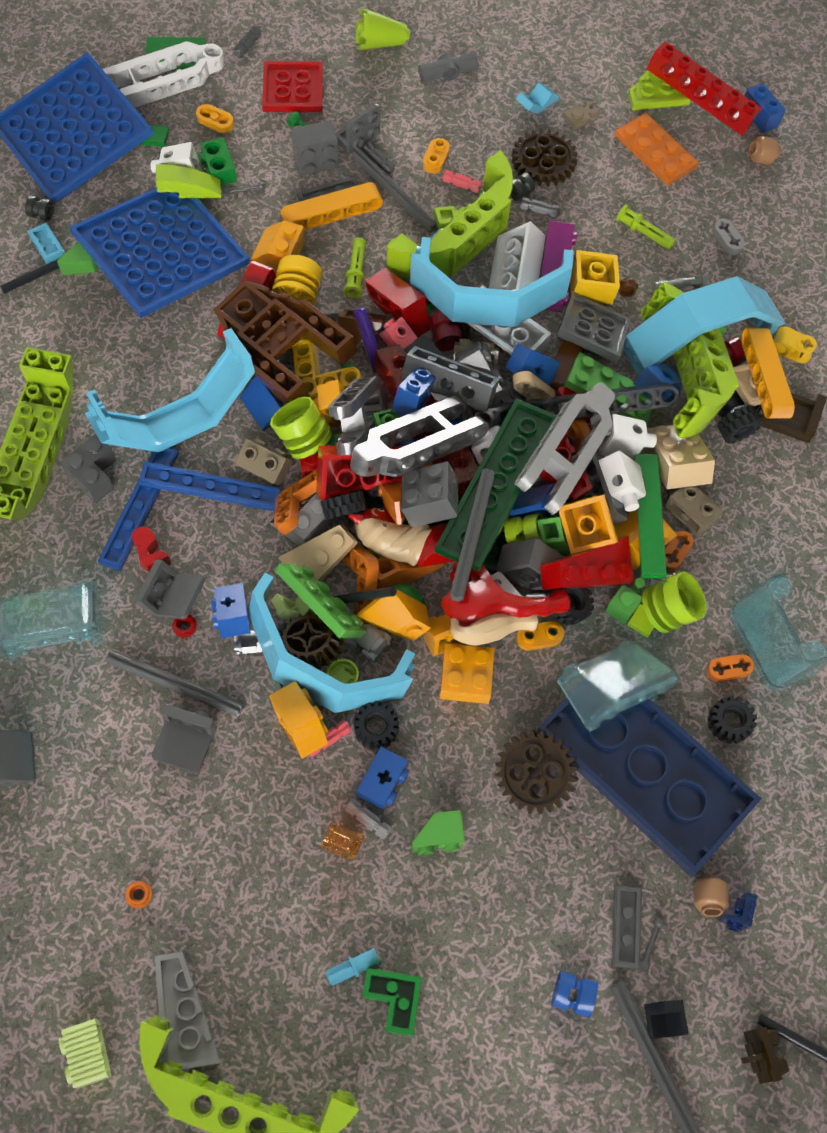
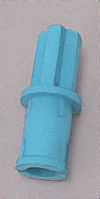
(352, 967)

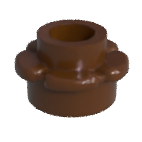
(628, 287)

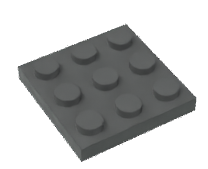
(594, 327)

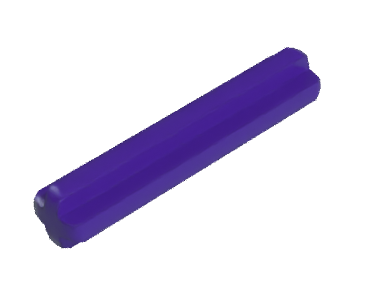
(367, 334)

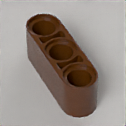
(566, 357)

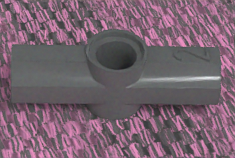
(448, 67)

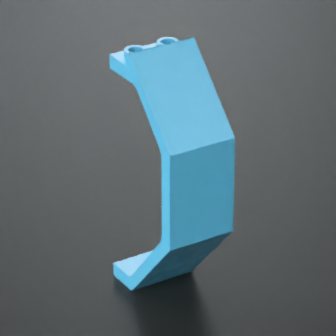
(485, 304)
(698, 313)
(182, 417)
(320, 686)

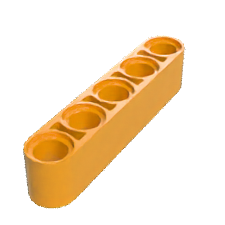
(333, 206)
(767, 373)

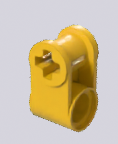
(791, 344)

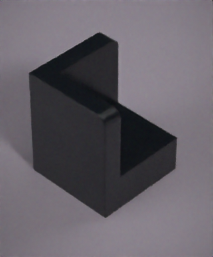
(666, 1019)

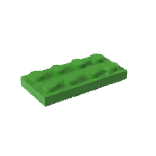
(588, 372)
(321, 601)

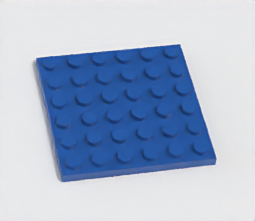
(72, 127)
(159, 248)

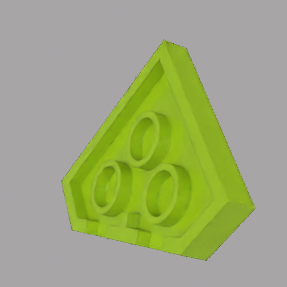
(654, 93)

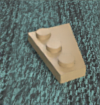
(322, 552)

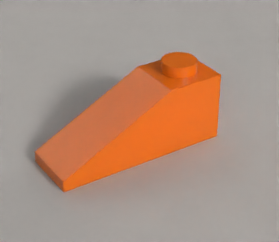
(392, 500)

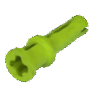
(637, 223)
(358, 249)

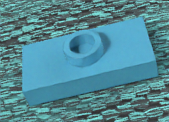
(46, 243)

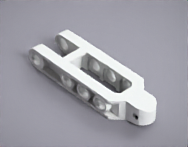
(140, 92)

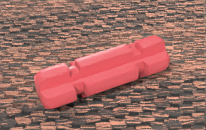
(462, 181)
(334, 734)

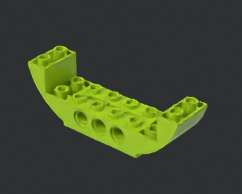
(468, 232)
(703, 370)
(35, 431)
(182, 1091)

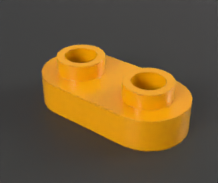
(217, 119)
(438, 152)
(541, 636)

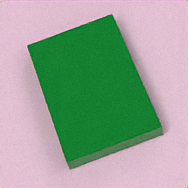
(158, 43)

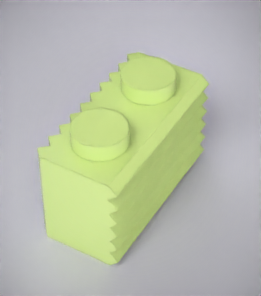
(85, 1054)

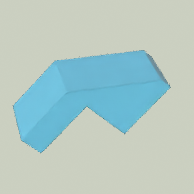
(539, 98)

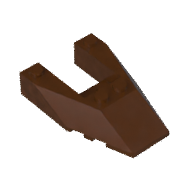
(271, 325)

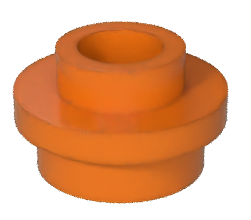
(133, 888)

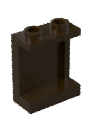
(802, 423)

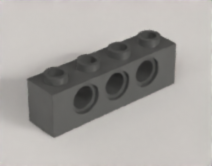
(460, 374)

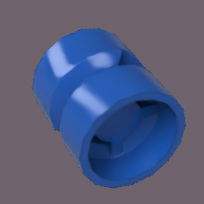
(584, 996)

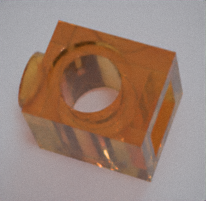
(342, 841)

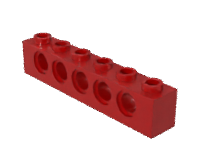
(703, 88)

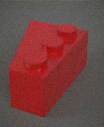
(399, 300)

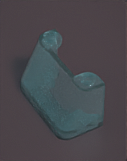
(49, 619)
(772, 639)
(615, 682)

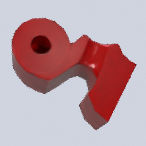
(146, 545)

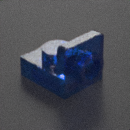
(744, 908)

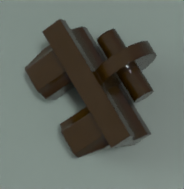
(762, 1056)

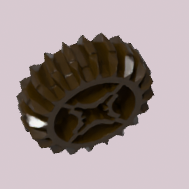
(311, 640)

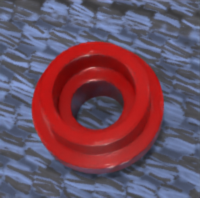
(177, 623)

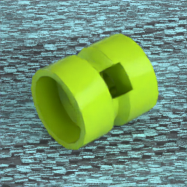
(522, 528)
(344, 671)

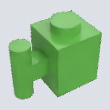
(626, 602)

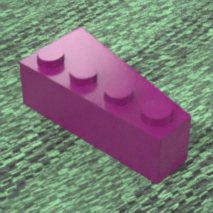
(558, 237)

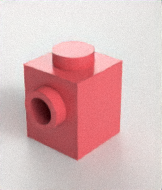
(397, 333)

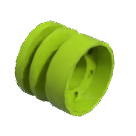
(301, 427)
(674, 602)

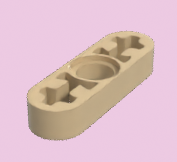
(530, 385)

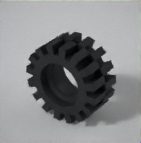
(739, 424)
(343, 505)
(582, 604)
(372, 711)
(745, 713)

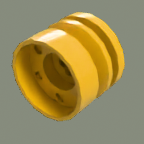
(298, 278)

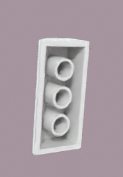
(517, 258)
(526, 333)

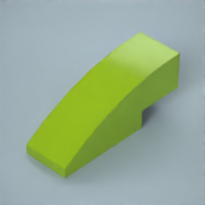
(187, 181)

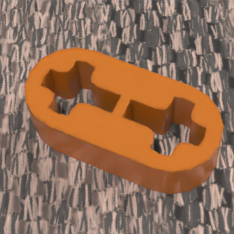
(680, 553)
(731, 673)

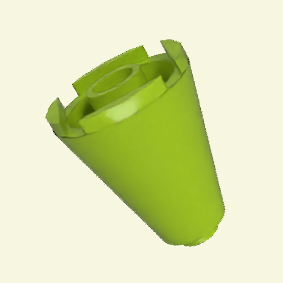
(379, 31)

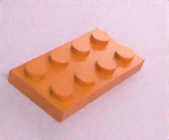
(656, 149)

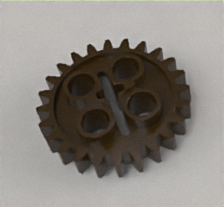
(544, 157)
(554, 787)

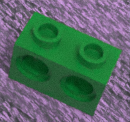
(217, 160)

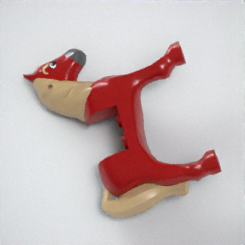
(486, 610)

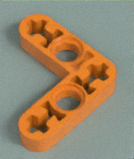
(288, 501)
(367, 568)

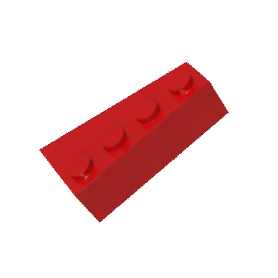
(337, 478)

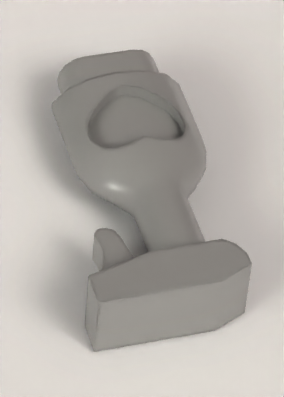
(697, 280)
(373, 640)

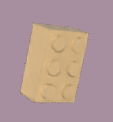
(681, 460)

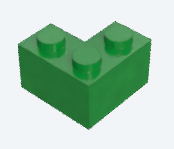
(400, 993)

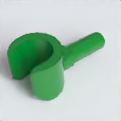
(295, 119)

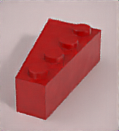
(590, 568)

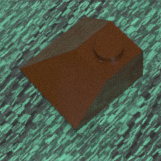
(348, 322)

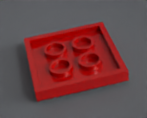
(292, 86)

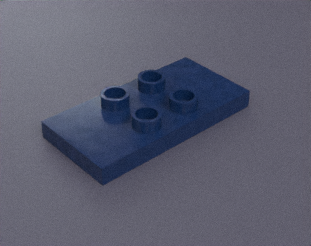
(657, 779)

